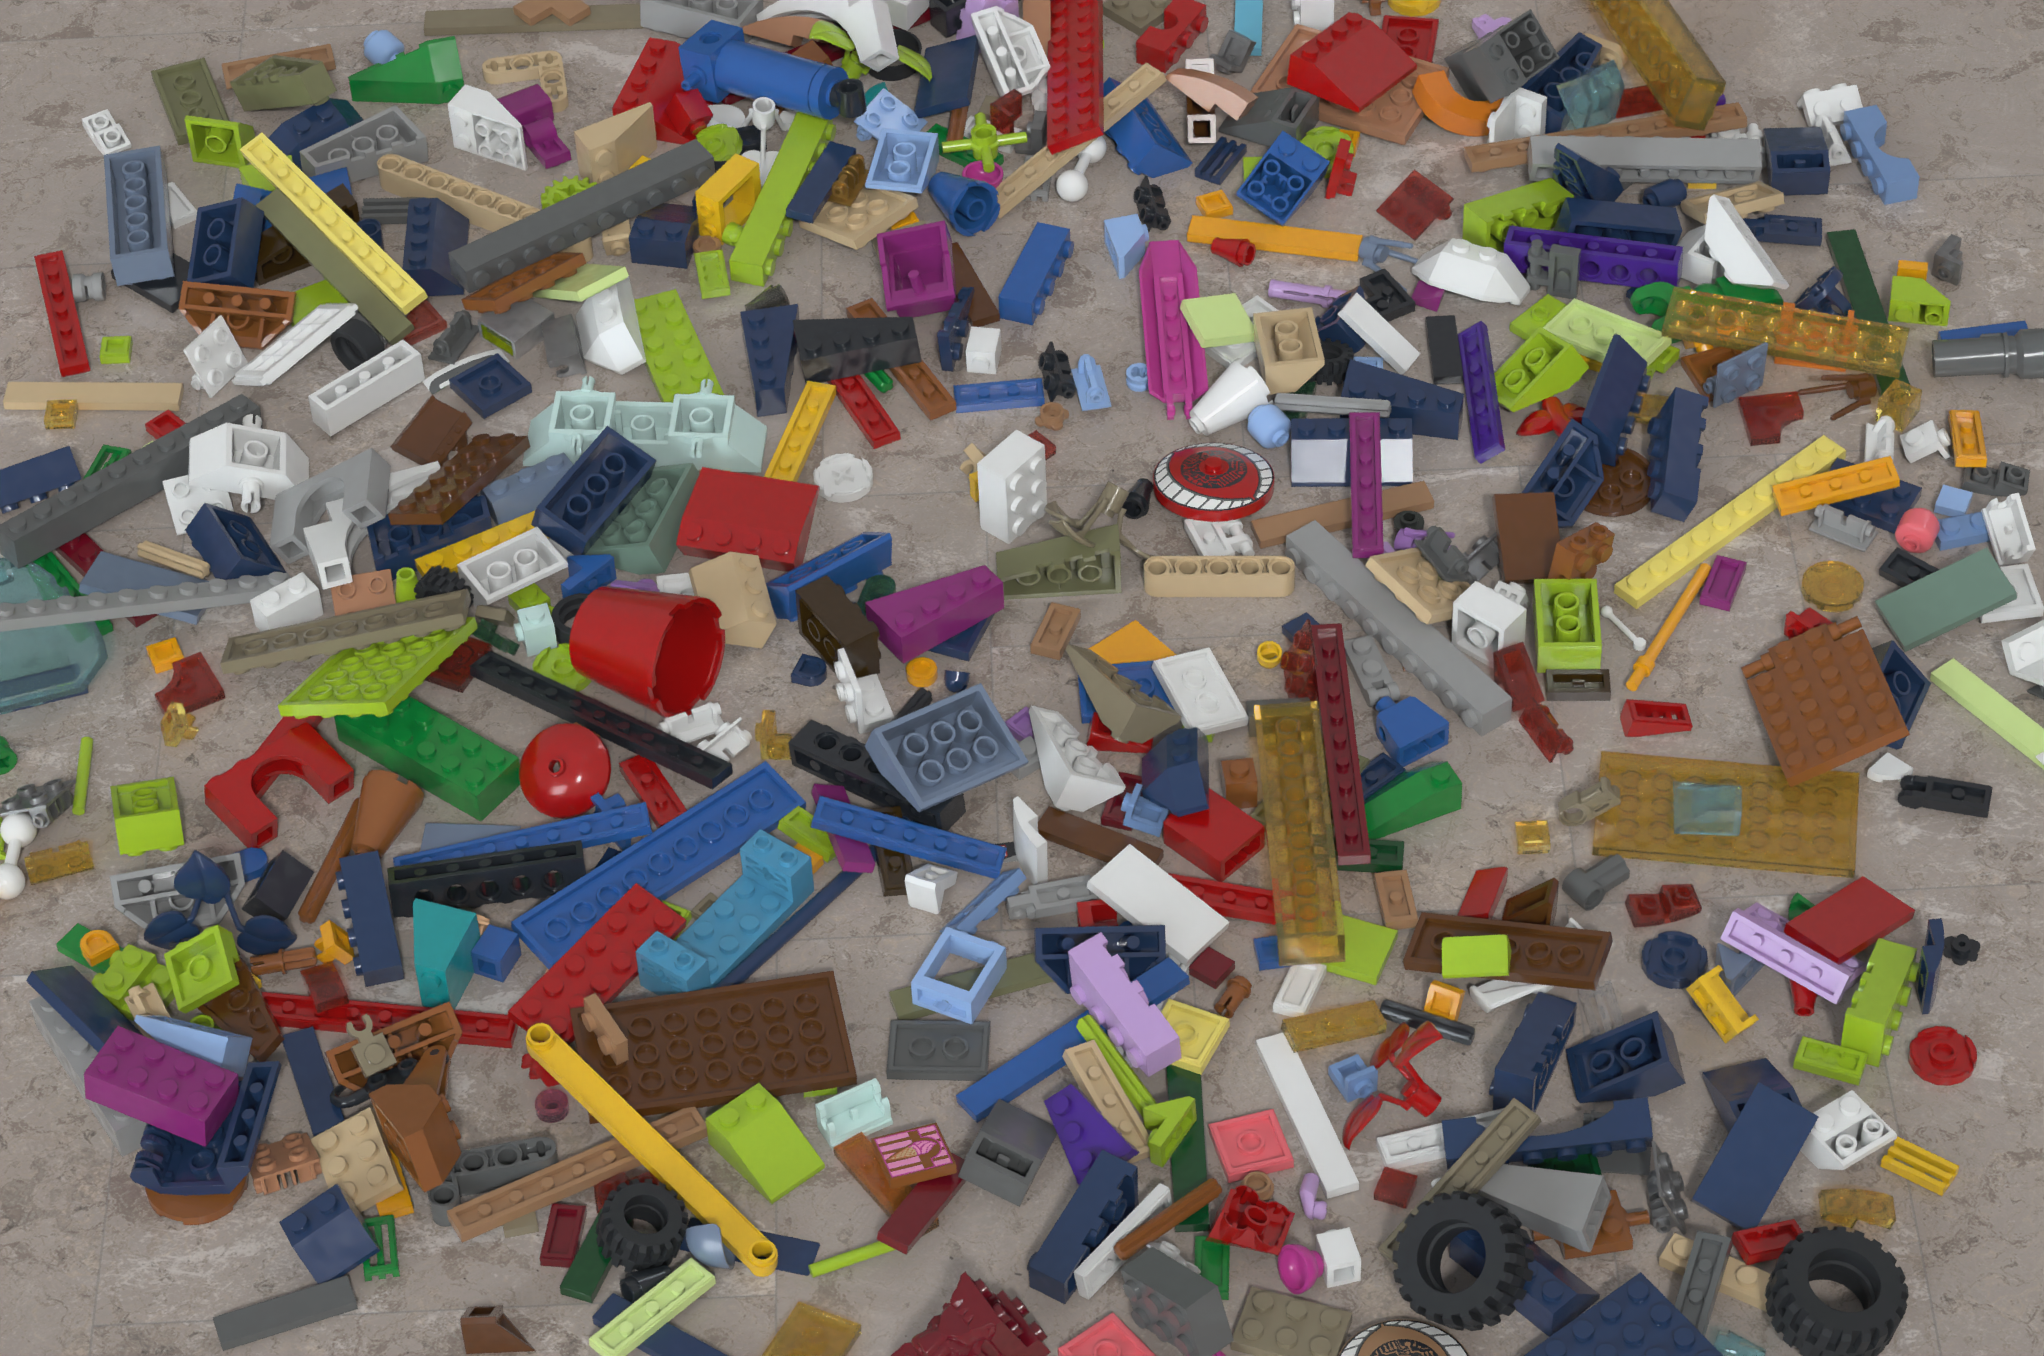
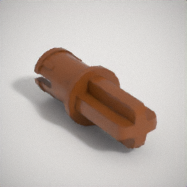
(283, 961)

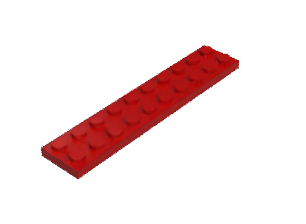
(1075, 74)

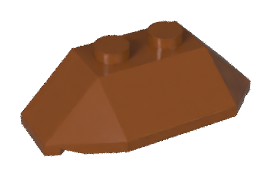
(250, 313)
(406, 1040)

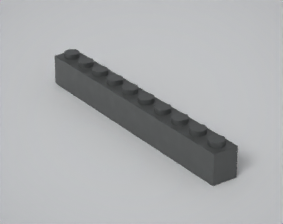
(581, 216)
(111, 489)

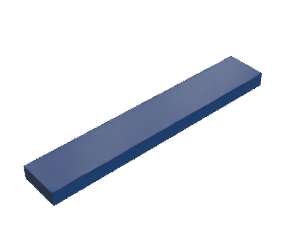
(908, 837)

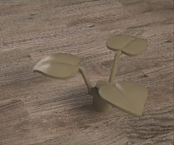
(1108, 503)

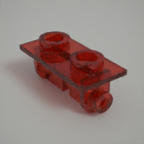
(1637, 101)
(1543, 730)

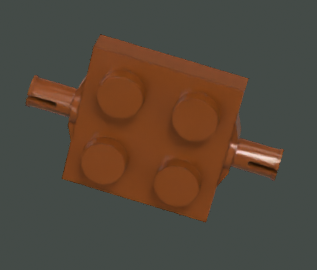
(1613, 1233)

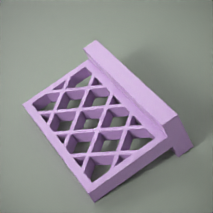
(1762, 936)

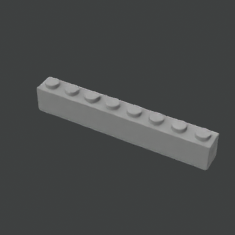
(1655, 157)

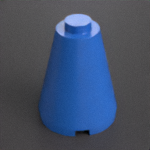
(965, 202)

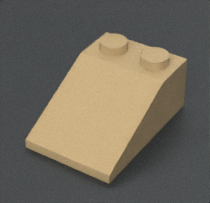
(615, 143)

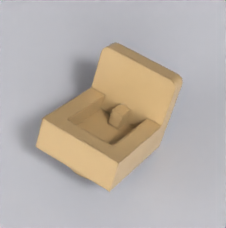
(617, 239)

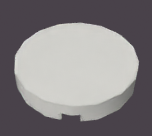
(843, 478)

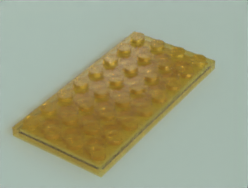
(1780, 830)

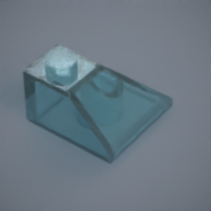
(1707, 808)

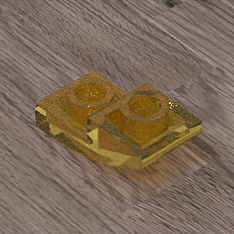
(1848, 1206)

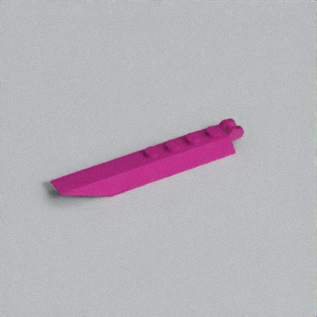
(1172, 351)

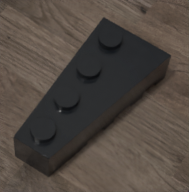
(854, 346)

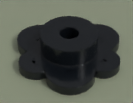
(1961, 949)

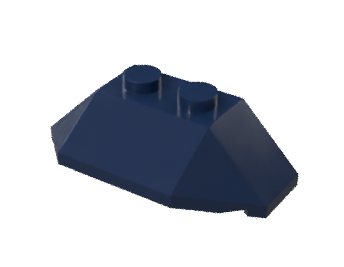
(314, 126)
(1571, 472)
(1178, 772)
(1137, 946)

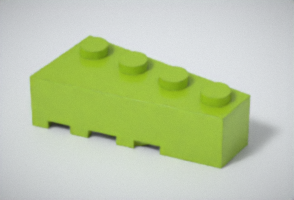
(1527, 206)

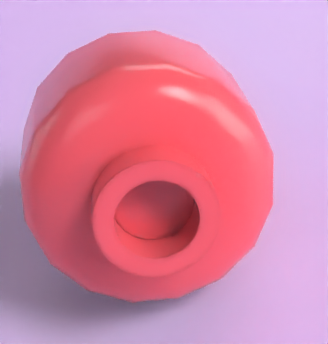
(1917, 530)

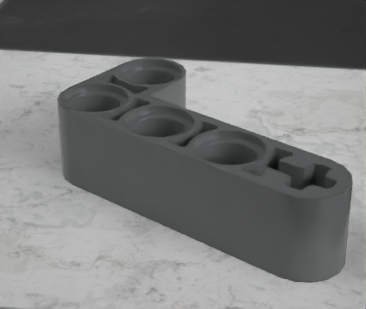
(488, 1169)

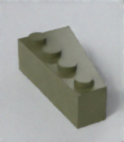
(283, 83)
(1062, 567)

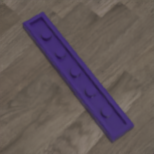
(1481, 392)

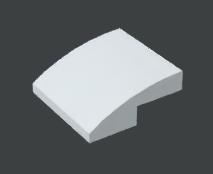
(1029, 844)

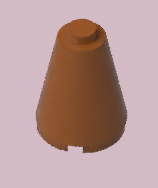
(383, 811)

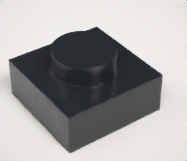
(751, 138)

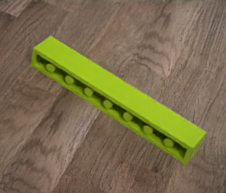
(767, 225)

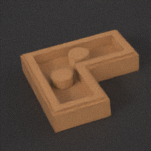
(566, 10)

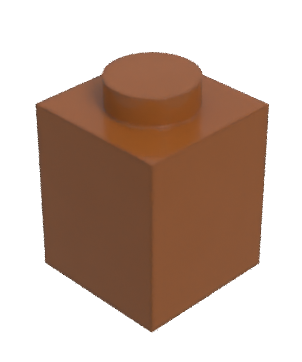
(1239, 782)

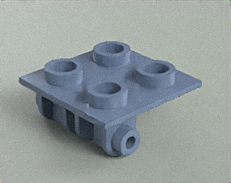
(1737, 375)

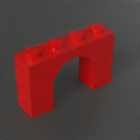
(296, 753)

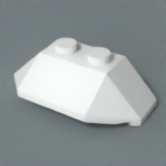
(1010, 50)
(1738, 249)
(1472, 272)
(611, 329)

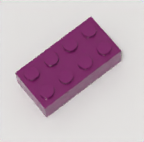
(161, 1086)

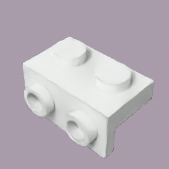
(1830, 102)

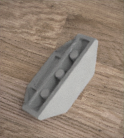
(152, 891)

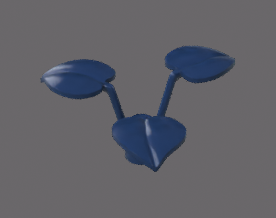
(207, 881)

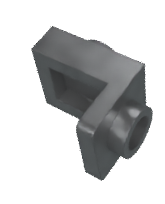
(1233, 53)

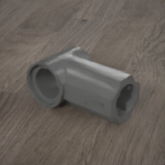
(1591, 885)

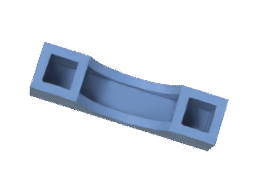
(1890, 176)

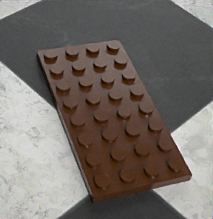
(724, 1041)

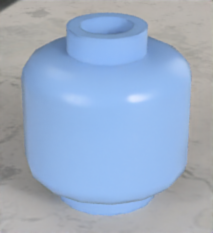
(382, 47)
(1269, 426)

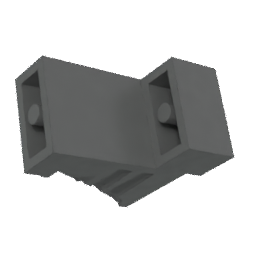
(1502, 59)

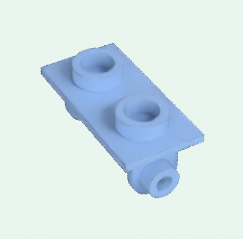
(1090, 384)

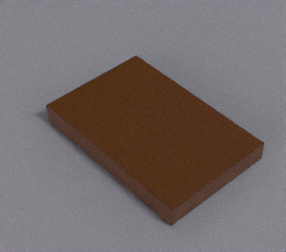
(1525, 535)

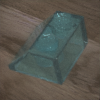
(1593, 95)

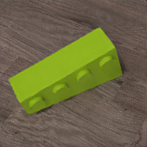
(1879, 999)

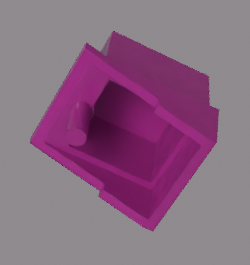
(918, 269)

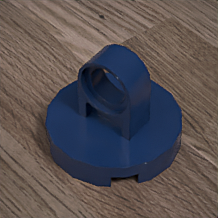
(1825, 294)

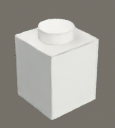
(983, 350)
(1339, 1257)

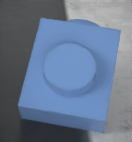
(1142, 813)
(1354, 1078)

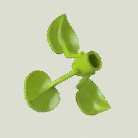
(851, 63)

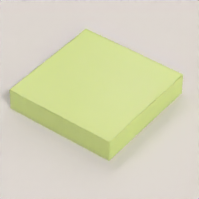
(1218, 320)

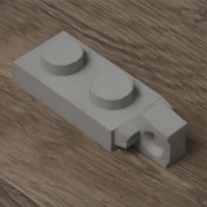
(1050, 898)

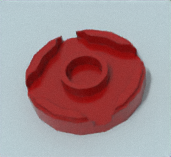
(1942, 1056)

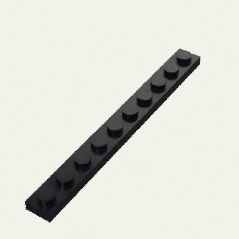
(602, 720)

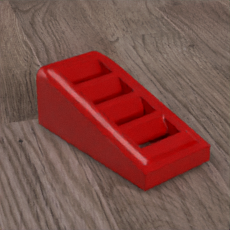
(1643, 718)
(1100, 738)

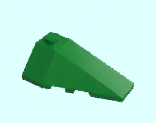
(420, 77)
(1413, 799)

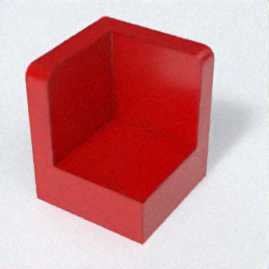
(1095, 914)

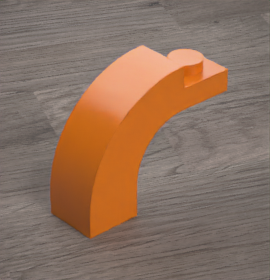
(1449, 108)

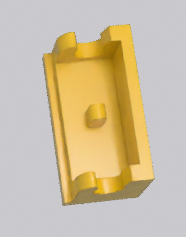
(1720, 1005)

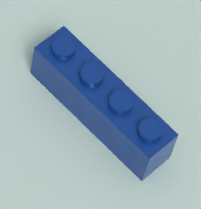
(1035, 273)

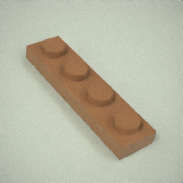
(236, 68)

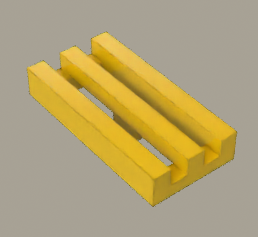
(1922, 1163)

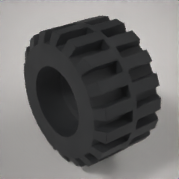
(646, 1203)

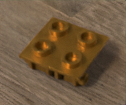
(850, 181)

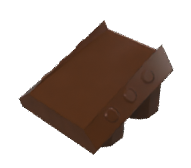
(433, 433)

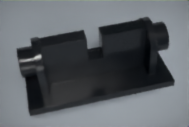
(1151, 206)
(1056, 373)

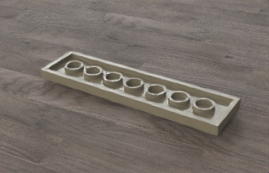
(346, 631)

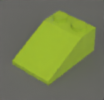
(1538, 371)
(147, 816)
(763, 1143)

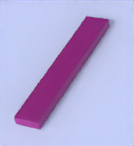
(1366, 484)

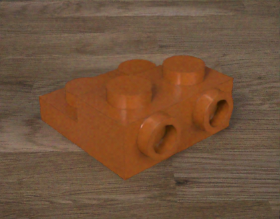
(1581, 552)

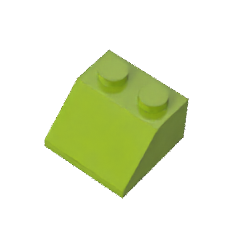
(218, 141)

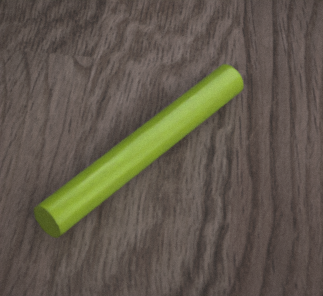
(82, 776)
(848, 1258)

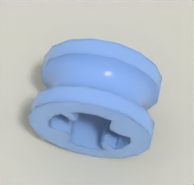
(1137, 377)

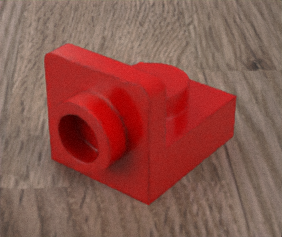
(1801, 623)

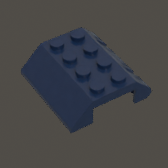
(186, 1168)

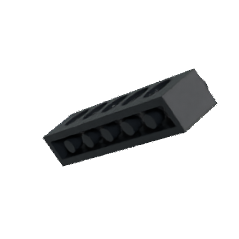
(848, 764)
(473, 870)

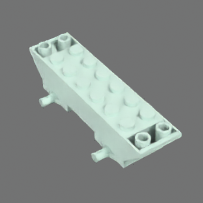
(692, 429)

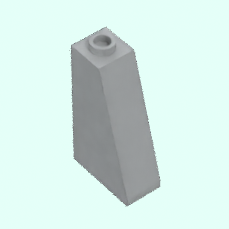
(1552, 1201)

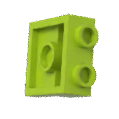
(202, 967)
(130, 969)

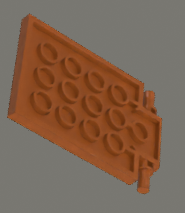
(1824, 700)

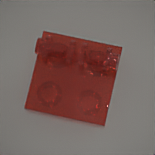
(1416, 205)
(1300, 665)

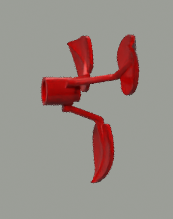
(1415, 1091)

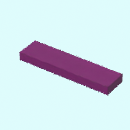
(851, 854)

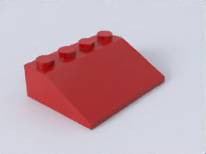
(1349, 63)
(655, 80)
(748, 517)

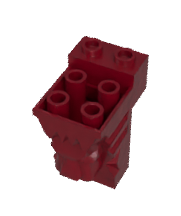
(978, 1325)

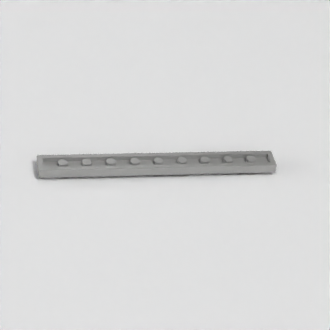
(136, 602)

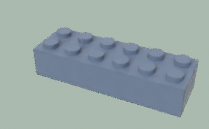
(138, 216)

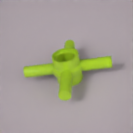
(984, 142)

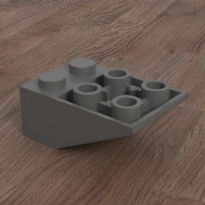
(1275, 112)
(1008, 1152)

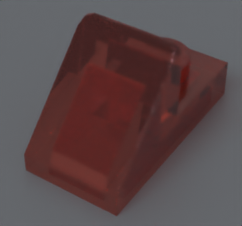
(1517, 675)

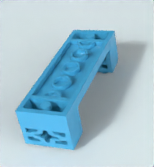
(737, 923)

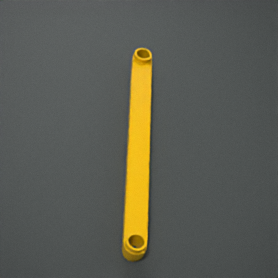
(651, 1149)

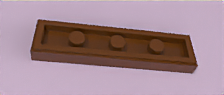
(982, 307)
(1090, 837)

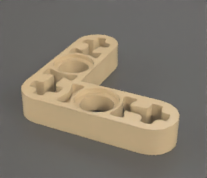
(549, 68)

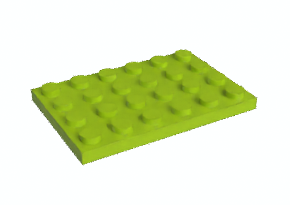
(373, 677)

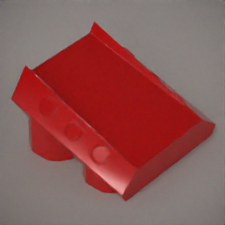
(1250, 1222)

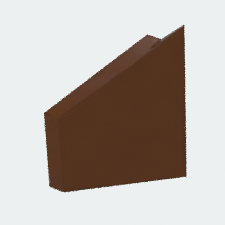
(1534, 905)
(491, 1331)

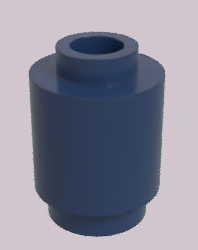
(1666, 193)

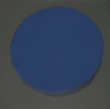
(1674, 959)

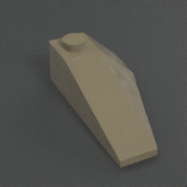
(1118, 701)

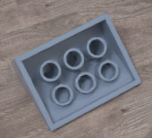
(945, 748)

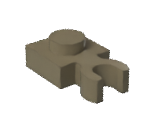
(372, 1051)

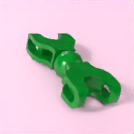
(1656, 297)

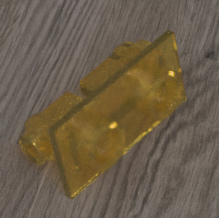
(70, 860)

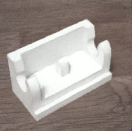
(2008, 530)

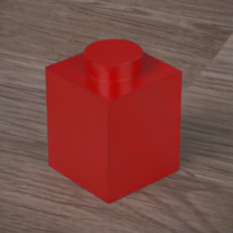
(689, 112)

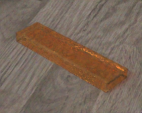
(861, 1162)

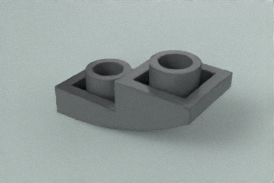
(1996, 482)

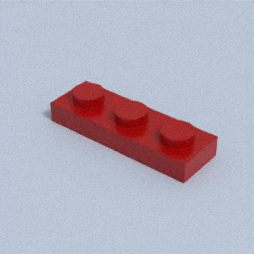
(653, 788)

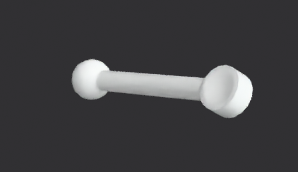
(1638, 643)

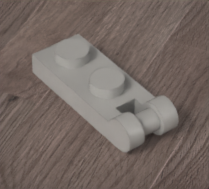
(1370, 670)

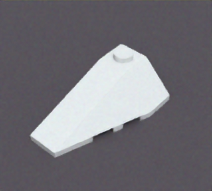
(1069, 766)

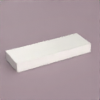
(1378, 333)

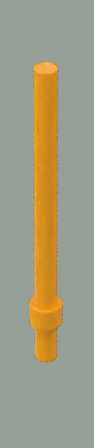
(1646, 662)

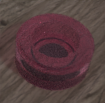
(551, 1106)

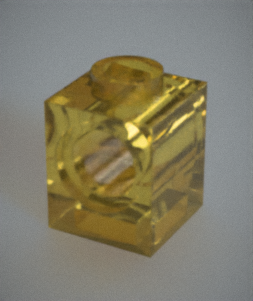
(1900, 403)

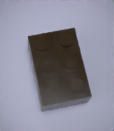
(834, 622)

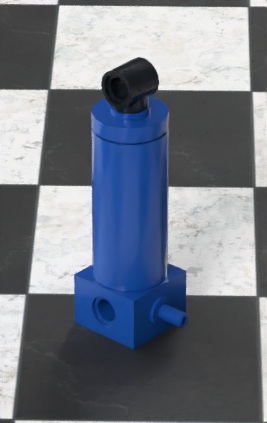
(723, 63)

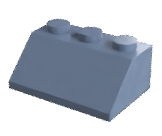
(524, 490)

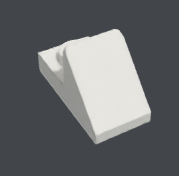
(927, 886)

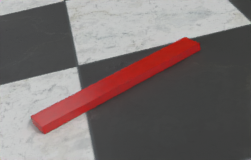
(300, 1013)

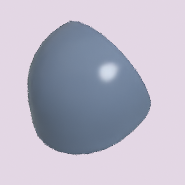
(707, 1246)

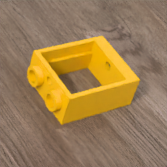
(736, 178)

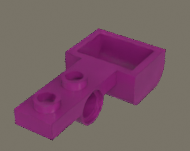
(535, 114)

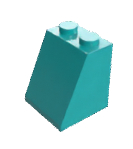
(443, 951)

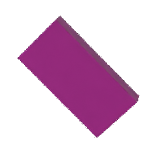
(1723, 583)

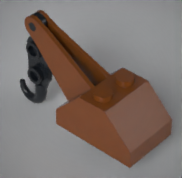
(413, 1114)

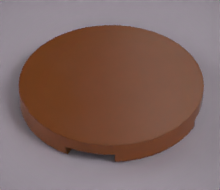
(196, 1208)

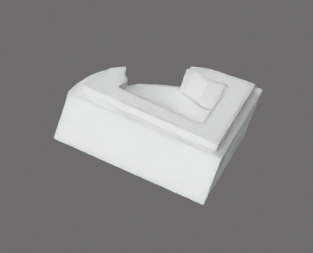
(1889, 768)

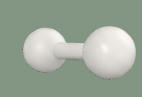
(1073, 184)
(17, 833)

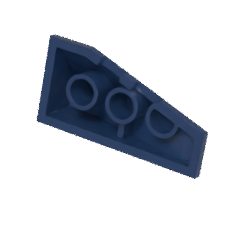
(1585, 177)

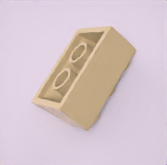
(1287, 348)
(740, 592)

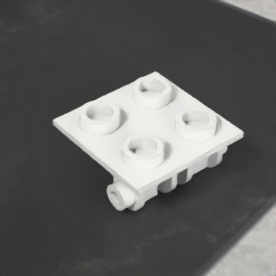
(214, 357)
(187, 500)

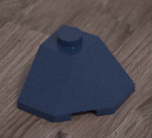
(1334, 327)

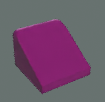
(1428, 296)

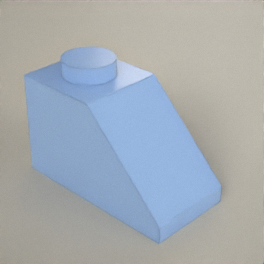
(1125, 242)

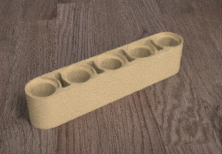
(1219, 576)

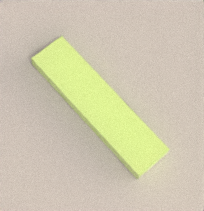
(653, 1310)

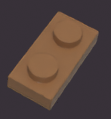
(1055, 631)
(1396, 899)
(610, 1037)

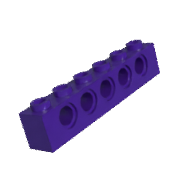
(1603, 258)

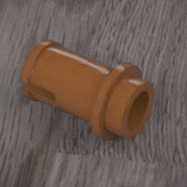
(1238, 989)

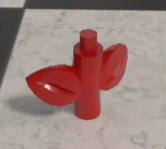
(1551, 417)

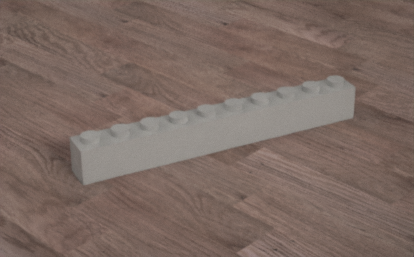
(1395, 626)

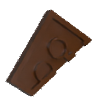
(246, 1013)

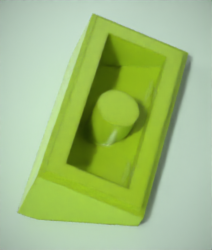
(1476, 956)

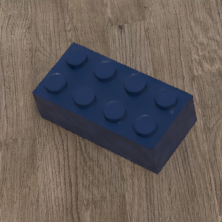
(593, 492)

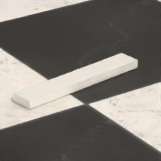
(1307, 1116)

